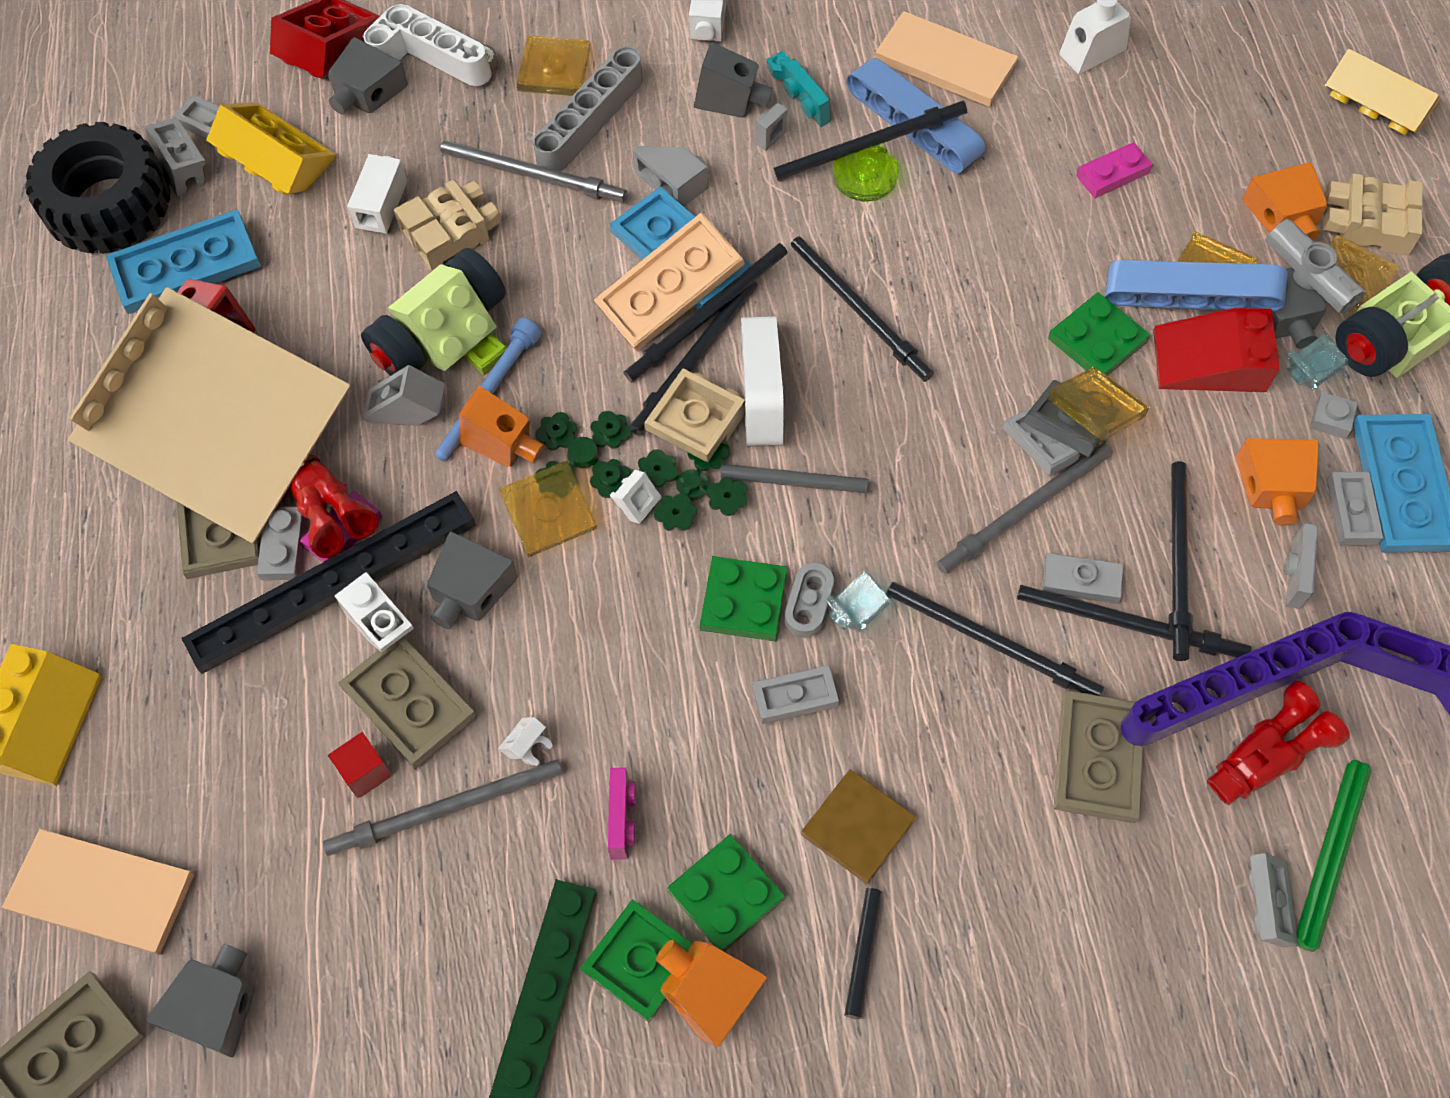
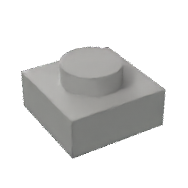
(771, 126)
(1333, 415)

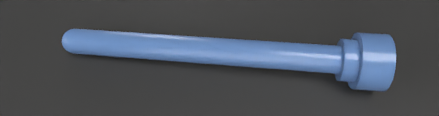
(524, 335)

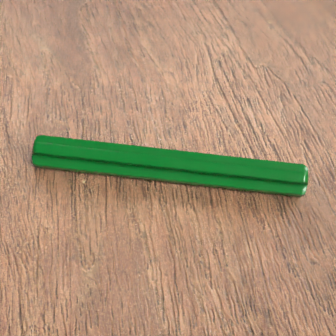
(1332, 856)

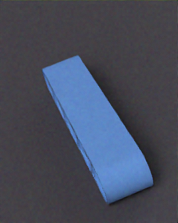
(898, 100)
(1196, 285)

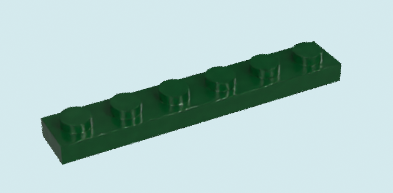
(544, 992)

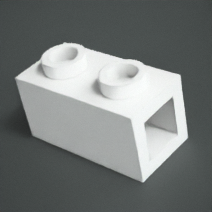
(706, 19)
(377, 193)

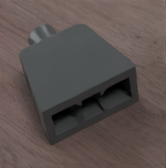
(365, 78)
(729, 83)
(1300, 314)
(468, 580)
(207, 1002)

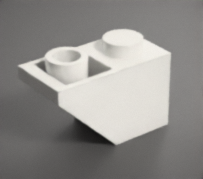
(373, 612)

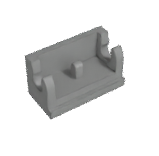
(176, 154)

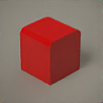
(359, 765)

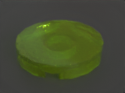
(866, 174)

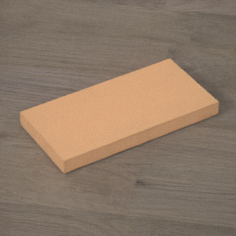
(946, 58)
(669, 281)
(99, 891)

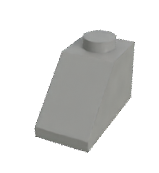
(673, 170)
(405, 398)

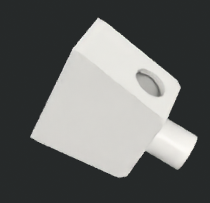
(1096, 35)

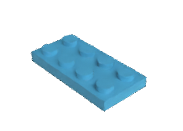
(653, 223)
(199, 252)
(1406, 481)

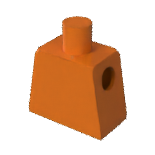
(1287, 194)
(496, 429)
(1279, 475)
(707, 987)

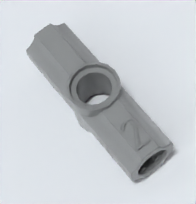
(1315, 266)

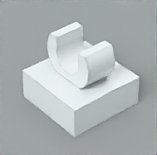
(636, 496)
(522, 738)

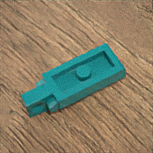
(800, 85)

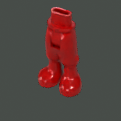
(313, 491)
(1265, 754)

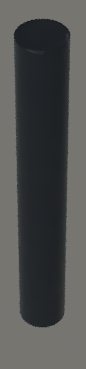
(863, 953)

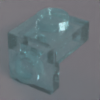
(1316, 362)
(858, 603)

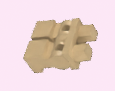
(1376, 213)
(446, 222)

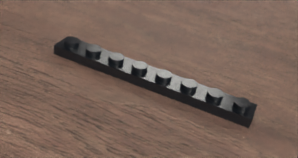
(319, 585)

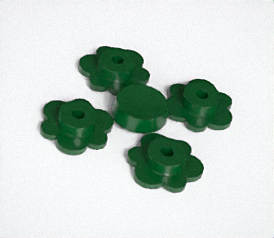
(584, 451)
(691, 486)

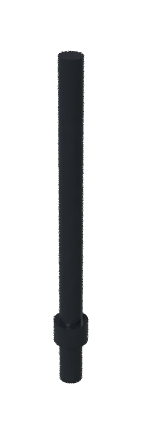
(931, 118)
(902, 350)
(656, 353)
(693, 355)
(1180, 620)
(1207, 642)
(1062, 675)

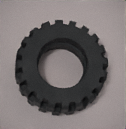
(87, 157)

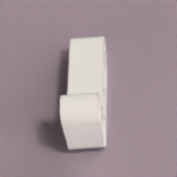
(409, 31)
(762, 381)

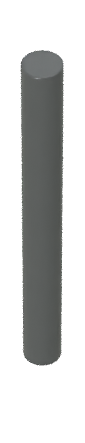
(794, 478)

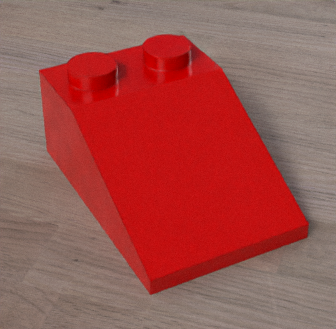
(317, 33)
(1218, 351)

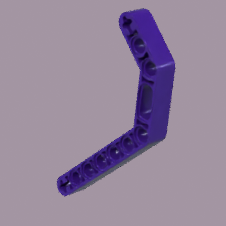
(1325, 638)

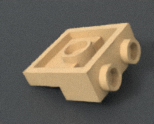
(696, 414)

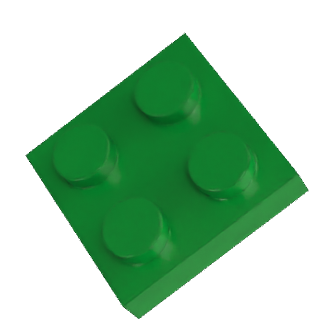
(1099, 335)
(743, 598)
(725, 893)
(627, 962)

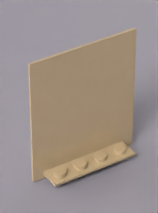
(206, 412)

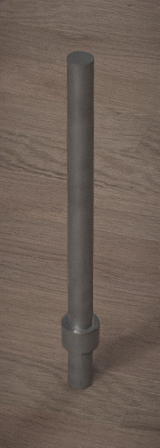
(591, 186)
(973, 545)
(367, 833)

